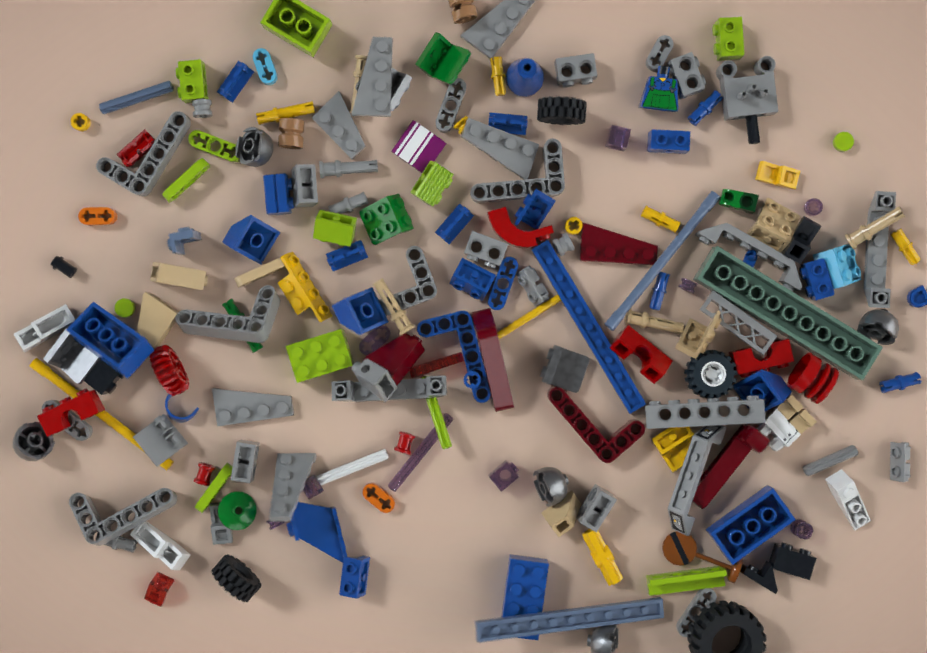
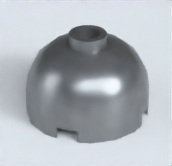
(254, 147)
(880, 326)
(31, 442)
(551, 485)
(604, 639)

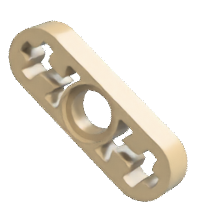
(259, 272)

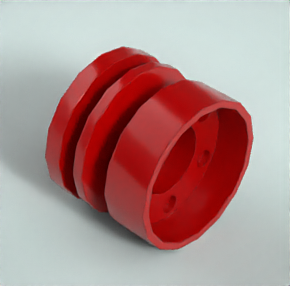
(813, 378)

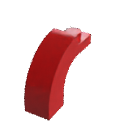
(513, 236)

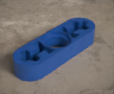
(510, 280)

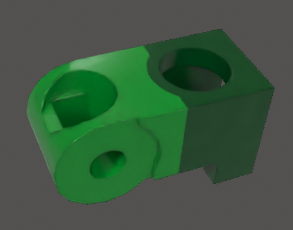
(739, 200)

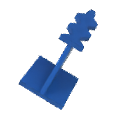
(319, 528)

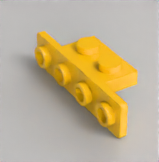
(300, 289)

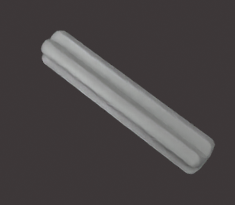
(830, 460)

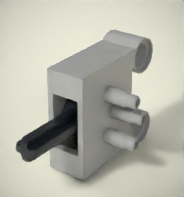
(749, 95)

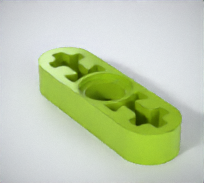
(230, 146)
(186, 180)
(214, 488)

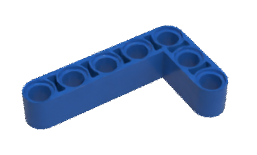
(466, 347)

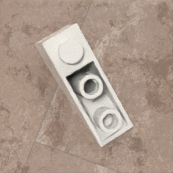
(848, 499)

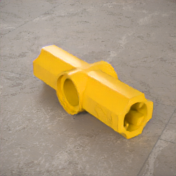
(602, 557)

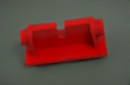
(136, 149)

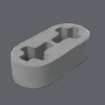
(655, 51)

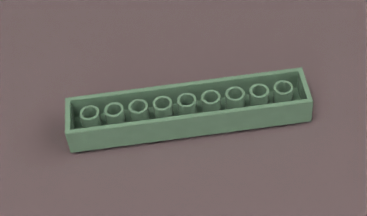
(788, 313)

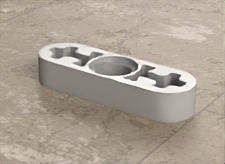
(450, 120)
(81, 424)
(694, 603)

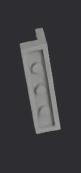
(743, 318)

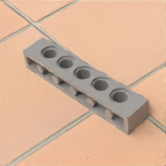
(755, 415)

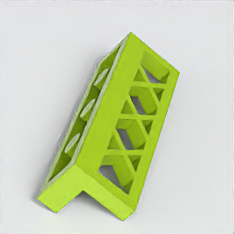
(686, 580)

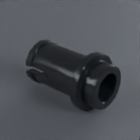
(63, 266)

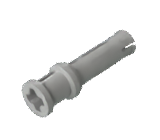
(337, 168)

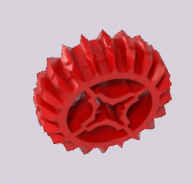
(169, 370)

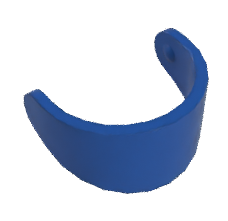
(175, 418)

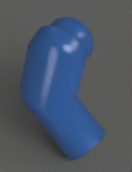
(750, 258)

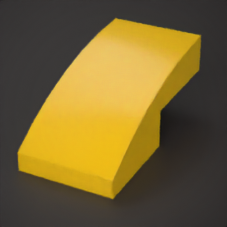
(777, 175)

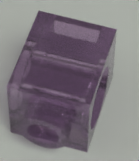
(618, 138)
(504, 483)

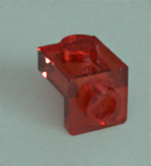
(158, 589)

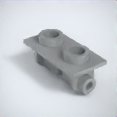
(527, 279)
(898, 467)

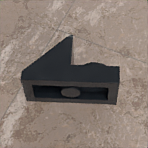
(765, 577)

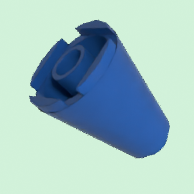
(524, 77)

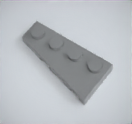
(496, 26)
(376, 82)
(508, 149)
(243, 407)
(289, 482)

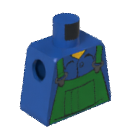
(660, 92)

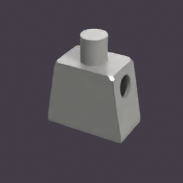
(370, 375)

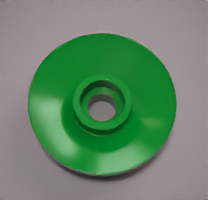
(227, 513)

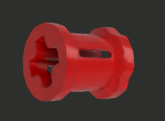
(404, 442)
(204, 474)

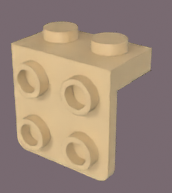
(696, 335)

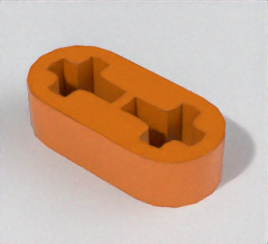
(97, 211)
(381, 494)

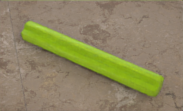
(439, 422)

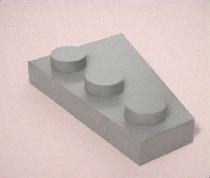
(339, 125)

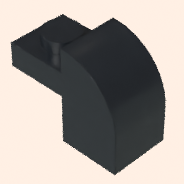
(801, 240)

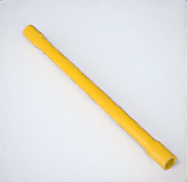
(45, 371)

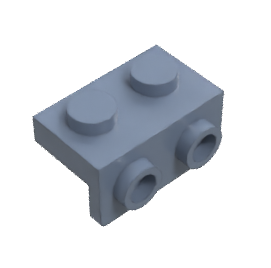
(183, 236)

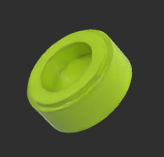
(843, 141)
(125, 308)

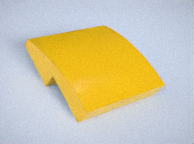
(673, 445)

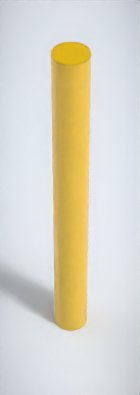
(527, 317)

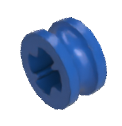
(472, 385)

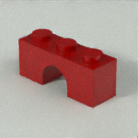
(778, 355)
(653, 360)
(56, 418)

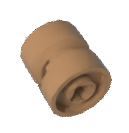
(463, 11)
(291, 133)

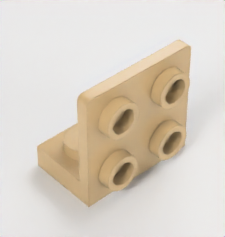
(774, 225)

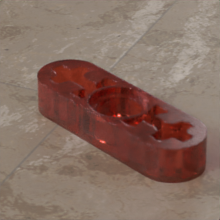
(436, 364)

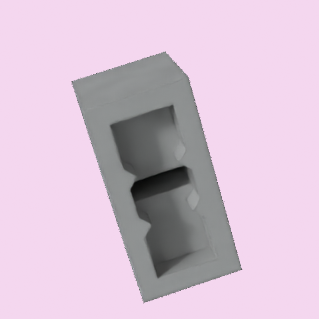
(574, 64)
(684, 75)
(304, 185)
(487, 244)
(245, 461)
(596, 508)

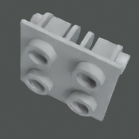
(160, 440)

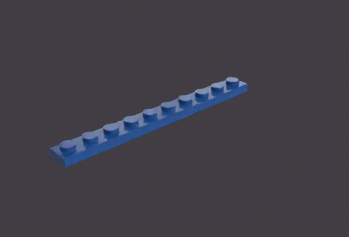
(588, 326)

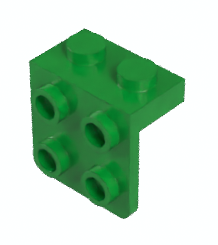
(442, 59)
(386, 219)

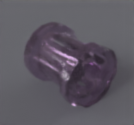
(807, 530)

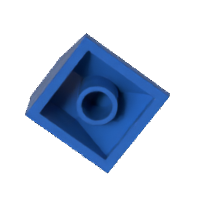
(251, 238)
(360, 312)
(766, 386)

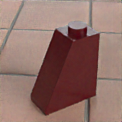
(398, 355)

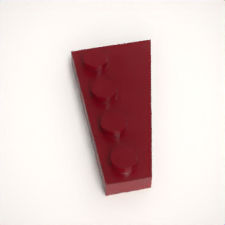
(612, 247)

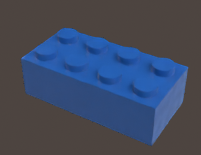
(110, 340)
(750, 524)
(525, 587)

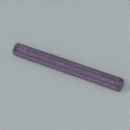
(417, 456)

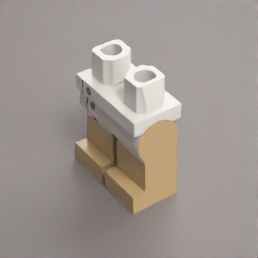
(786, 423)

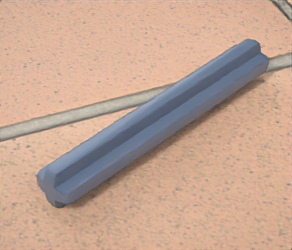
(136, 97)

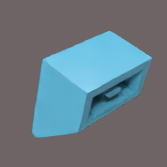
(840, 265)

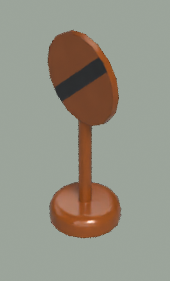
(682, 549)

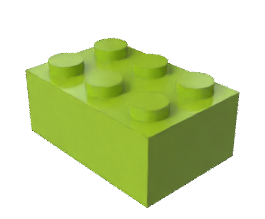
(297, 24)
(320, 355)

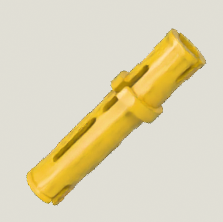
(286, 112)

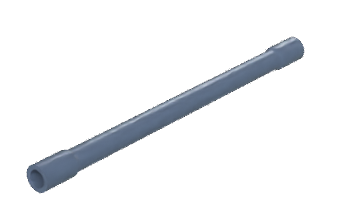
(618, 315)

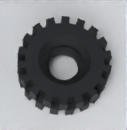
(561, 110)
(236, 578)

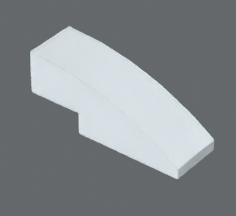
(44, 328)
(160, 545)

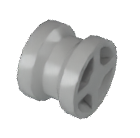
(202, 108)
(563, 244)

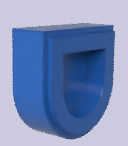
(917, 297)

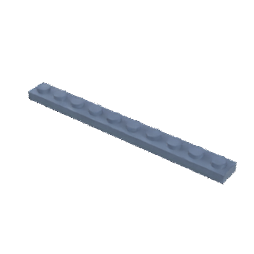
(568, 619)

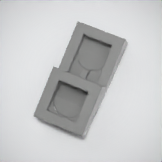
(219, 532)

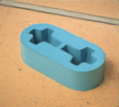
(261, 68)

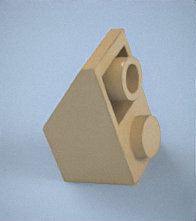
(563, 515)

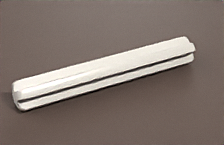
(352, 467)

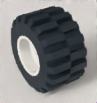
(710, 374)

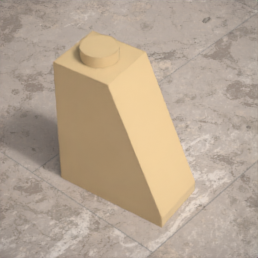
(178, 276)
(155, 319)

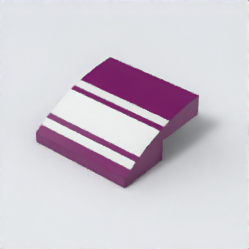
(418, 146)

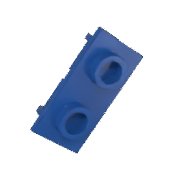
(235, 81)
(509, 123)
(454, 223)
(346, 255)

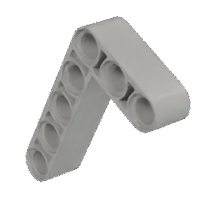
(151, 158)
(526, 184)
(421, 283)
(234, 327)
(120, 517)

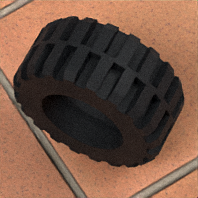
(721, 616)

